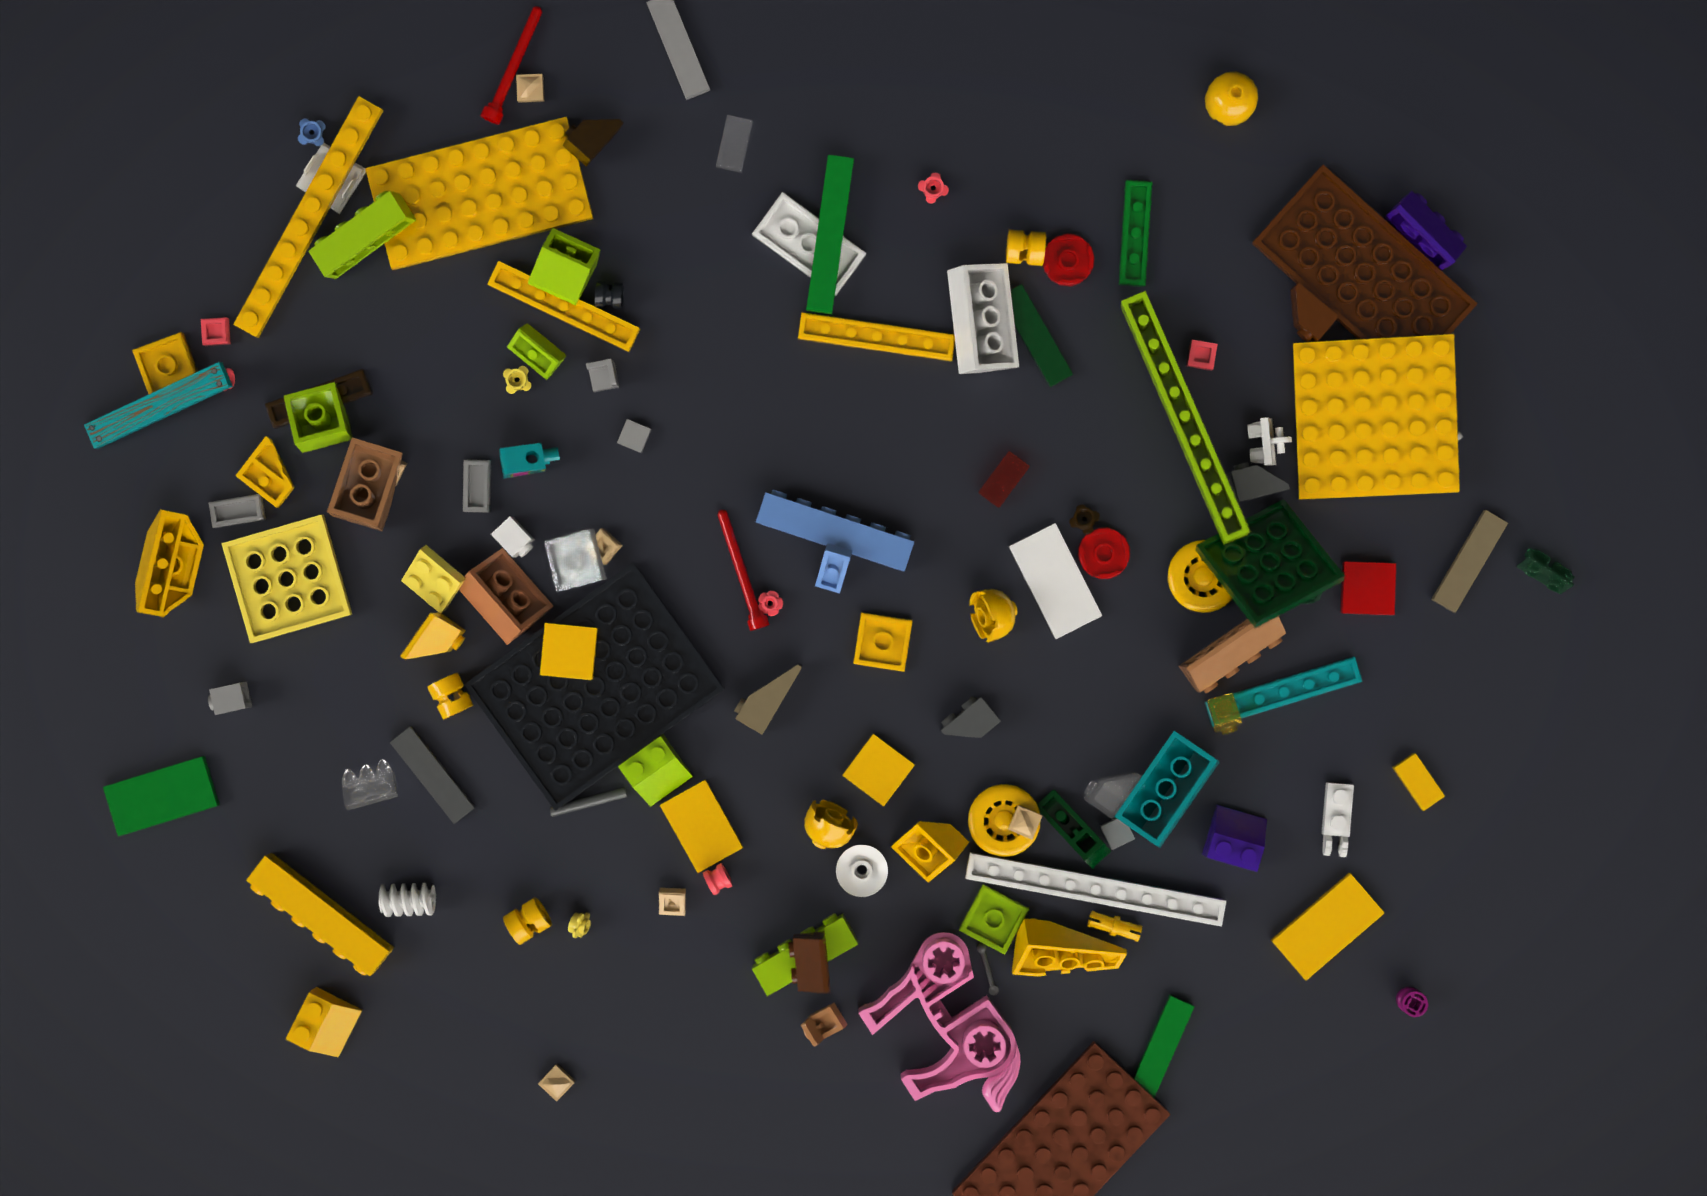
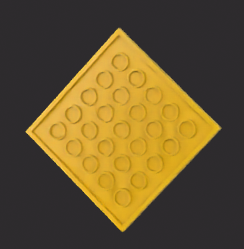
(1376, 417)

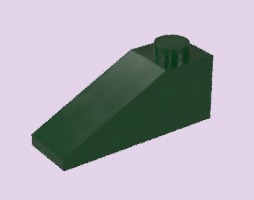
(1073, 829)

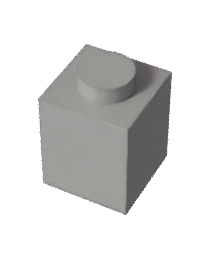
(229, 698)

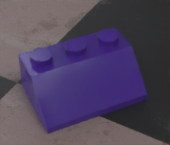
(1426, 230)

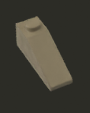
(762, 705)

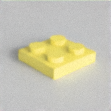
(433, 579)

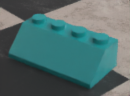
(1167, 789)

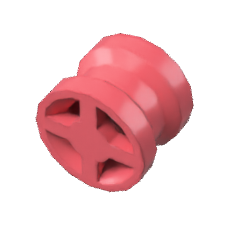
(717, 879)

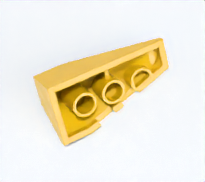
(1051, 947)

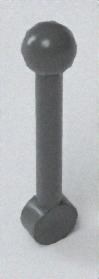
(993, 989)

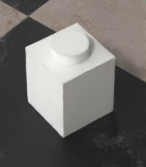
(513, 537)

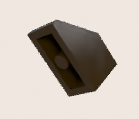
(590, 138)

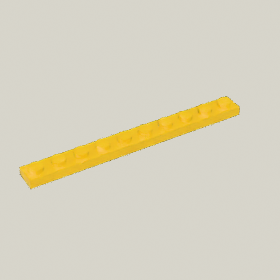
(308, 217)

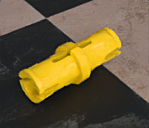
(1114, 926)

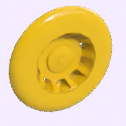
(1199, 578)
(999, 820)

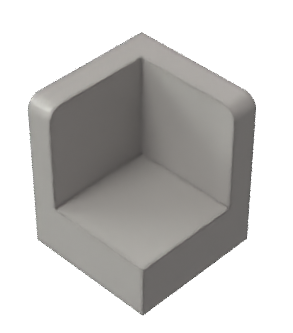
(603, 375)

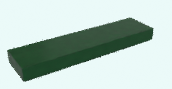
(1038, 339)

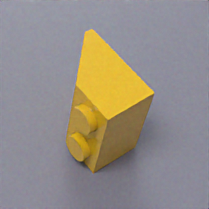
(323, 1023)

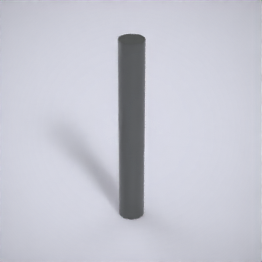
(590, 801)

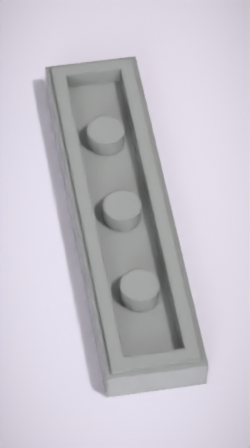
(678, 47)

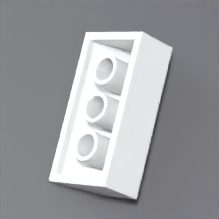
(983, 318)

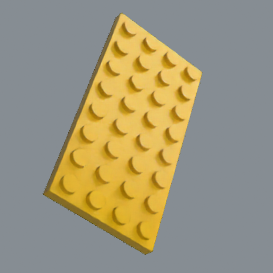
(484, 192)

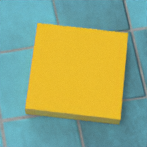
(164, 362)
(882, 642)
(568, 651)
(878, 769)

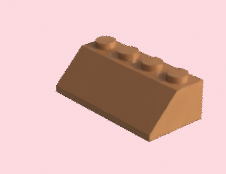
(1229, 652)

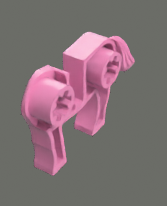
(977, 1035)

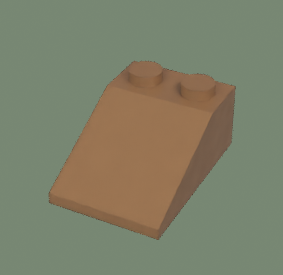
(366, 484)

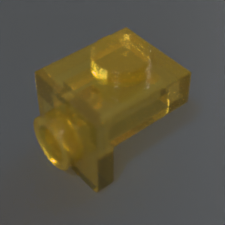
(1224, 713)

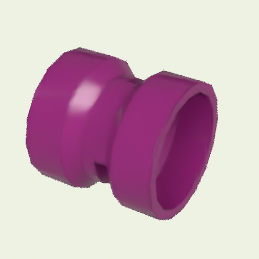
(1407, 999)

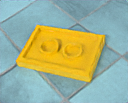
(701, 826)

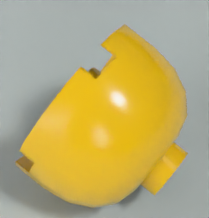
(1231, 98)
(993, 614)
(829, 825)

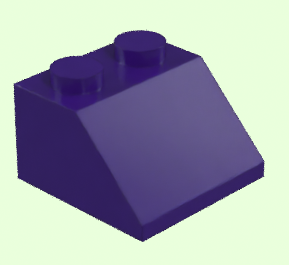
(1236, 838)

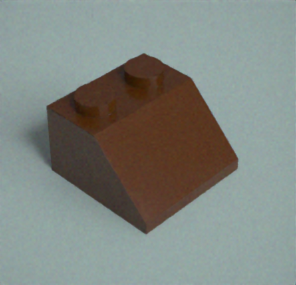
(810, 962)

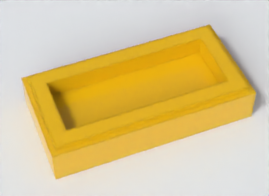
(1418, 781)

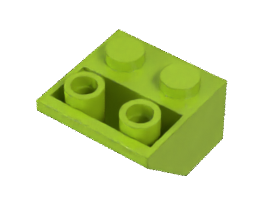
(564, 266)

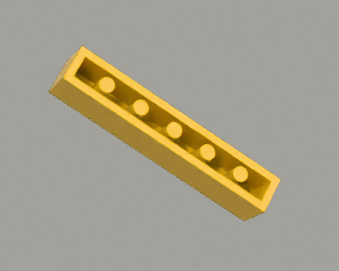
(319, 914)

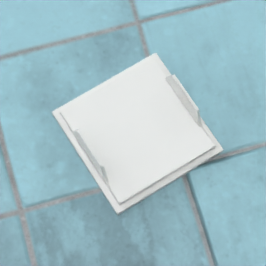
(347, 189)

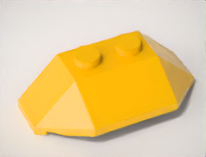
(167, 564)

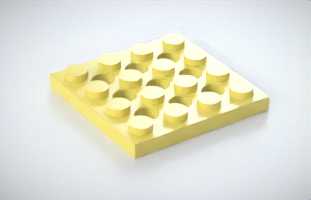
(245, 578)

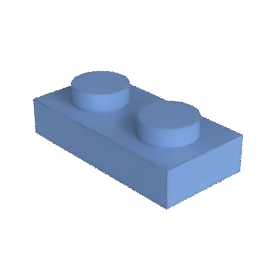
(833, 568)

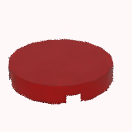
(1068, 260)
(1104, 553)

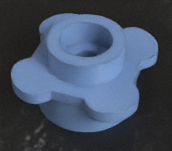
(317, 127)

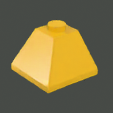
(435, 636)
(930, 847)

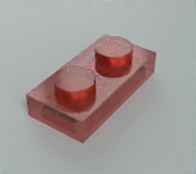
(1003, 479)

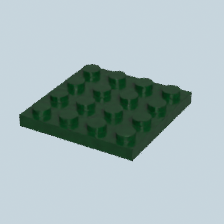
(1272, 565)

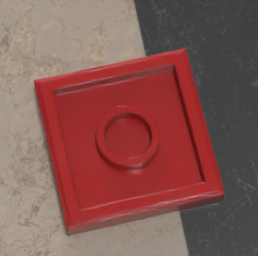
(1368, 588)

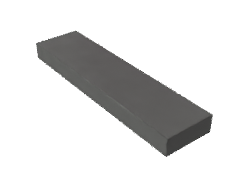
(432, 774)

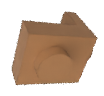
(823, 1024)

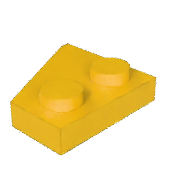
(267, 473)

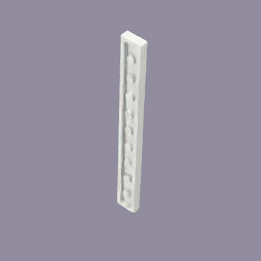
(1095, 889)

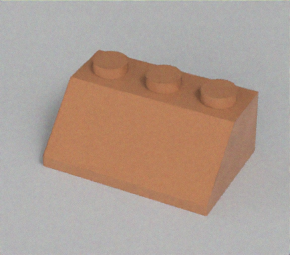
(504, 596)

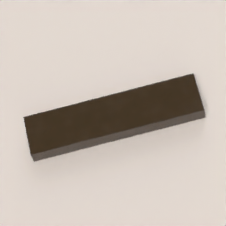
(350, 387)

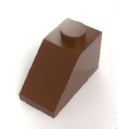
(1310, 314)

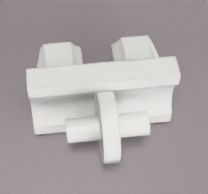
(1264, 429)

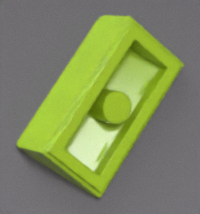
(536, 351)

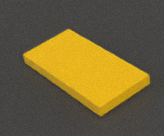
(1327, 926)

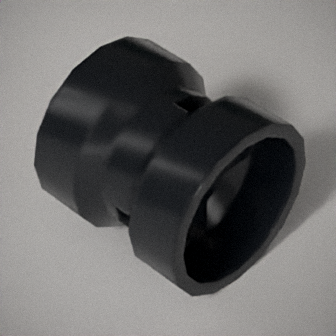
(609, 295)

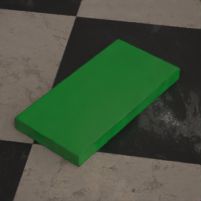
(161, 796)

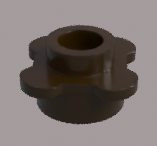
(1081, 512)

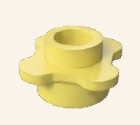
(510, 376)
(579, 924)

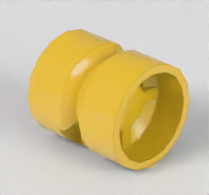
(1025, 247)
(445, 687)
(525, 922)

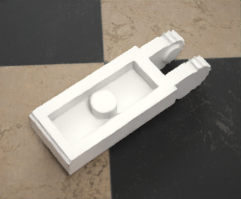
(1337, 816)

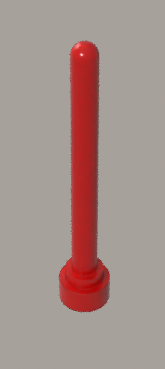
(494, 110)
(756, 617)

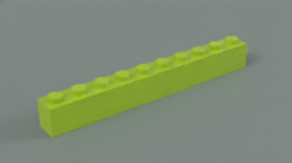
(1184, 418)

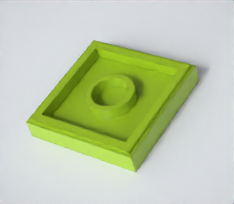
(993, 919)

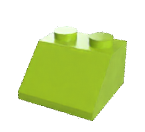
(317, 417)
(655, 770)

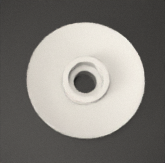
(861, 884)

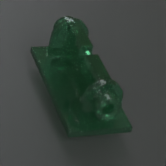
(1555, 578)

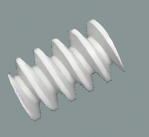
(407, 901)

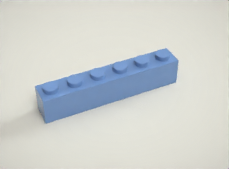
(824, 527)

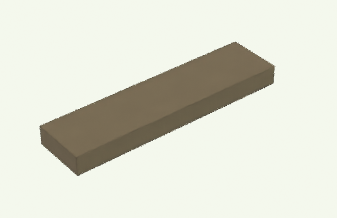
(1469, 561)

